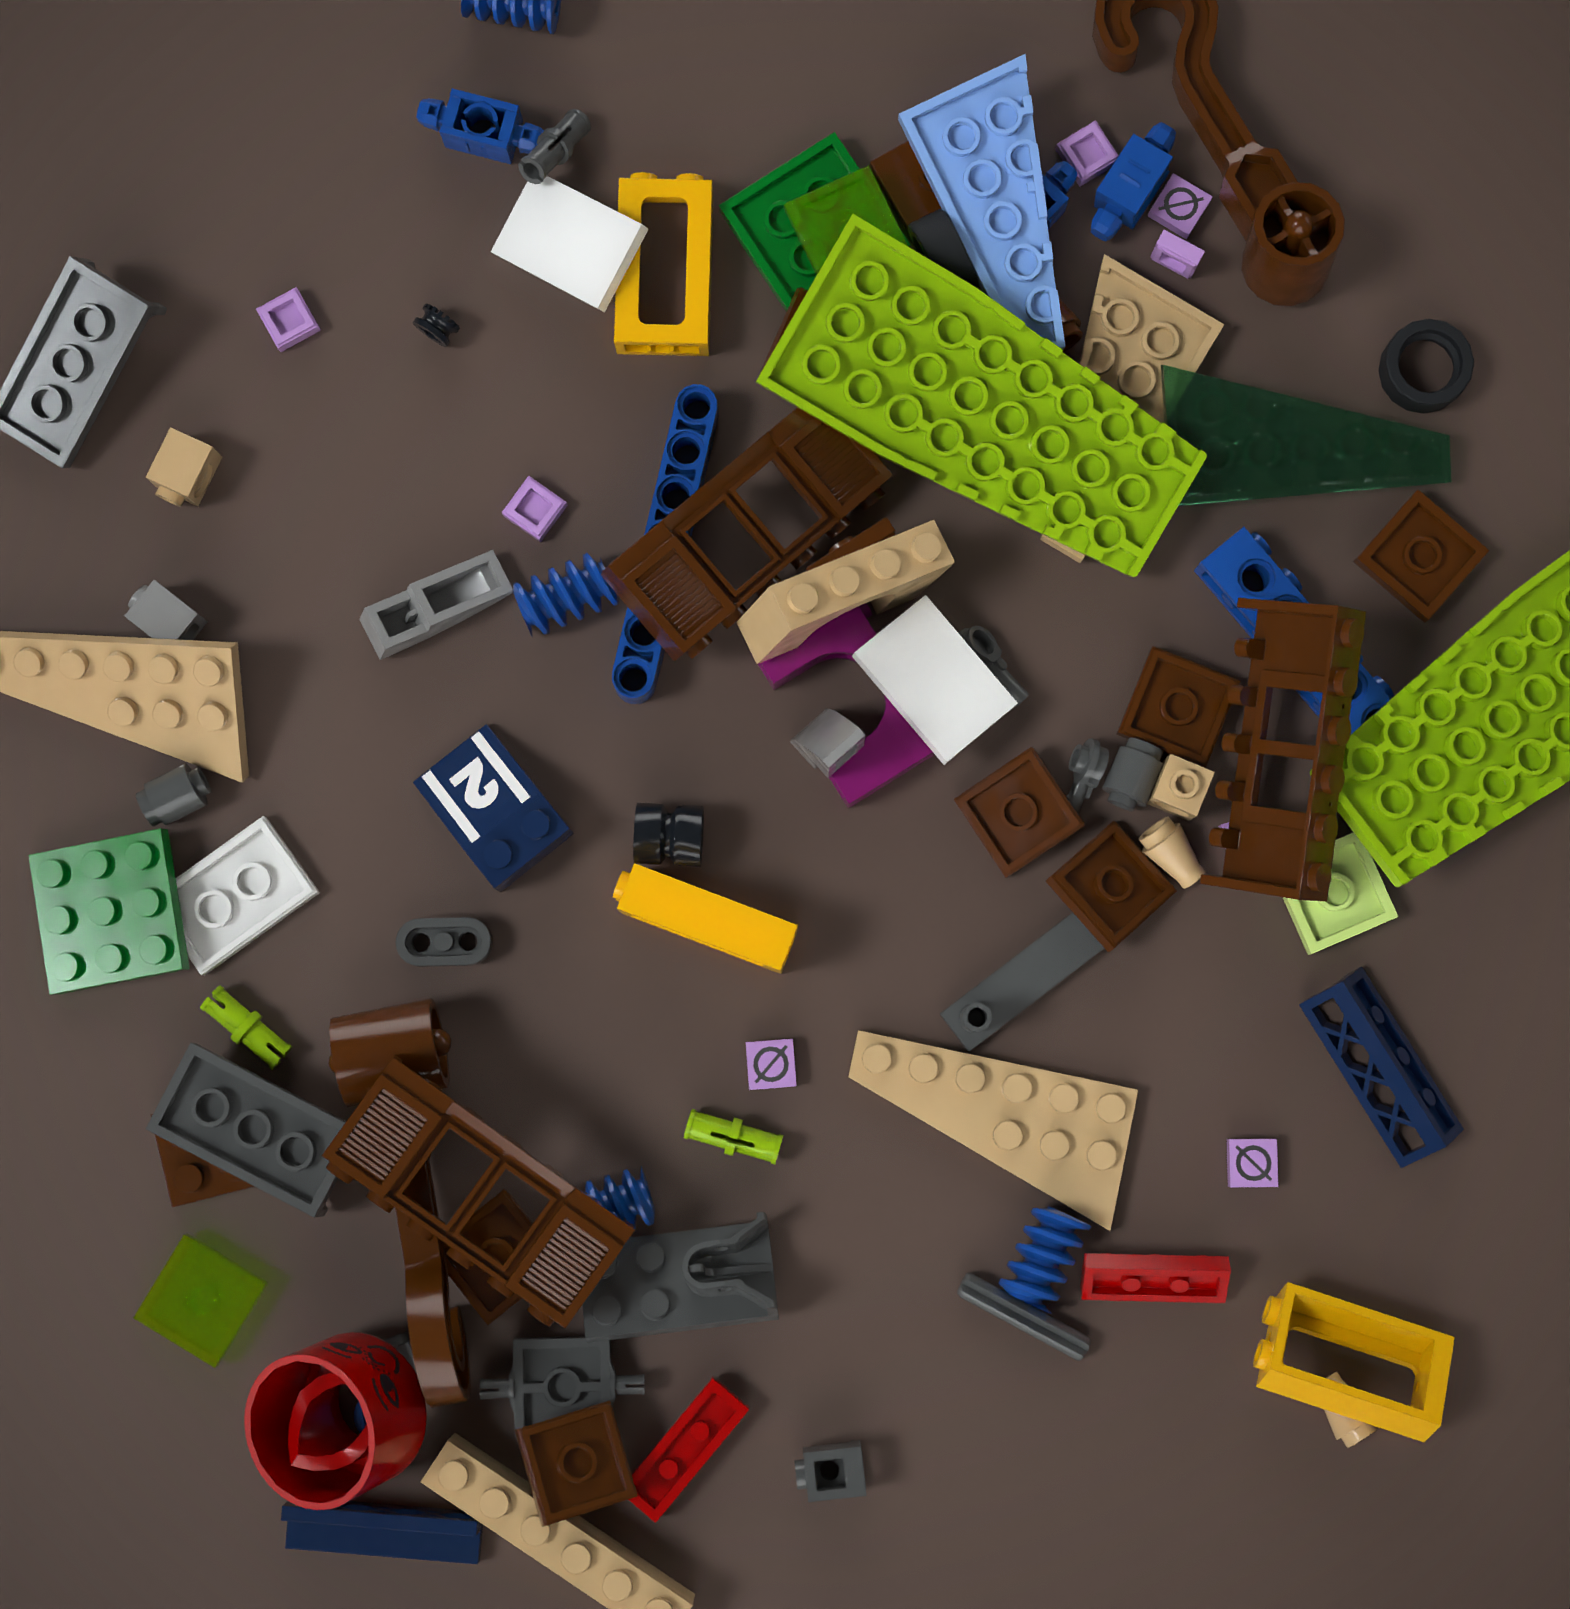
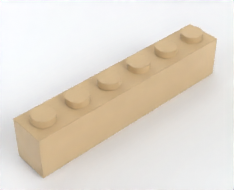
(567, 1548)

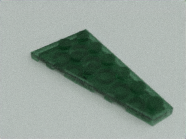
(1289, 446)

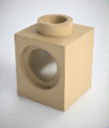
(183, 468)
(1180, 787)

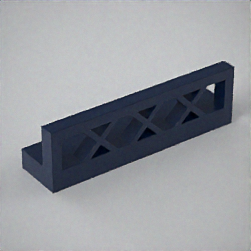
(1397, 1066)
(385, 1531)

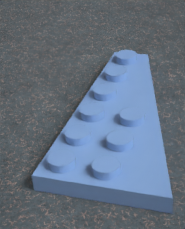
(989, 181)

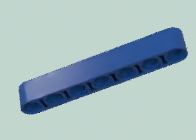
(671, 477)

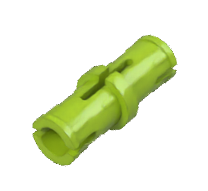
(246, 1027)
(733, 1136)

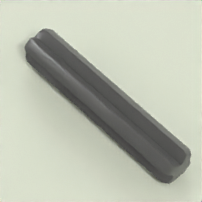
(1024, 1316)

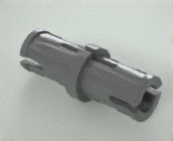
(541, 160)

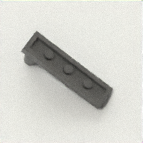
(1021, 981)

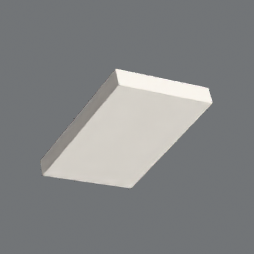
(570, 241)
(934, 679)
(239, 894)

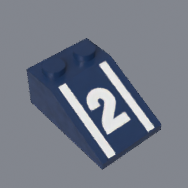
(493, 808)

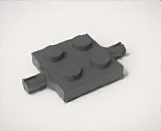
(558, 1378)

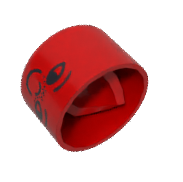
(300, 1432)

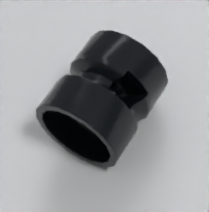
(668, 834)

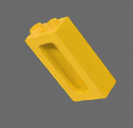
(693, 334)
(705, 917)
(1364, 1330)

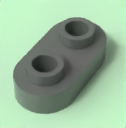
(445, 942)

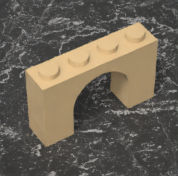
(880, 573)

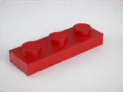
(1155, 1278)
(686, 1448)

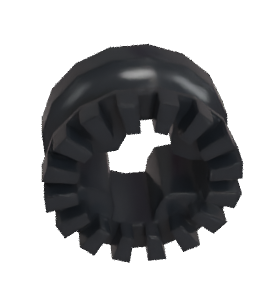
(435, 326)

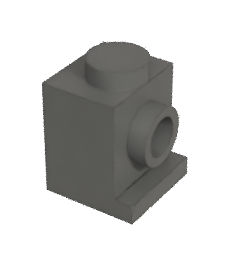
(848, 1481)

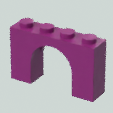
(892, 746)

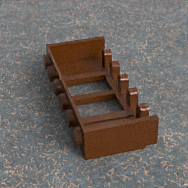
(677, 586)
(1299, 650)
(559, 1253)

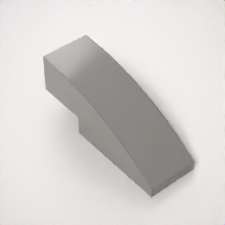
(435, 604)
(829, 741)

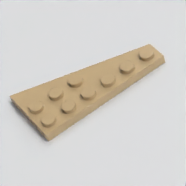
(1132, 334)
(145, 690)
(1034, 1122)

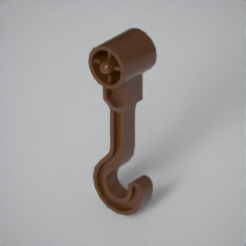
(1286, 224)
(360, 1052)

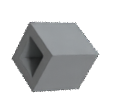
(163, 614)

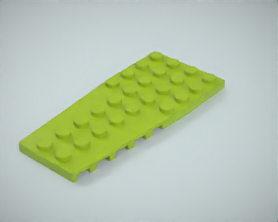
(977, 401)
(1467, 735)

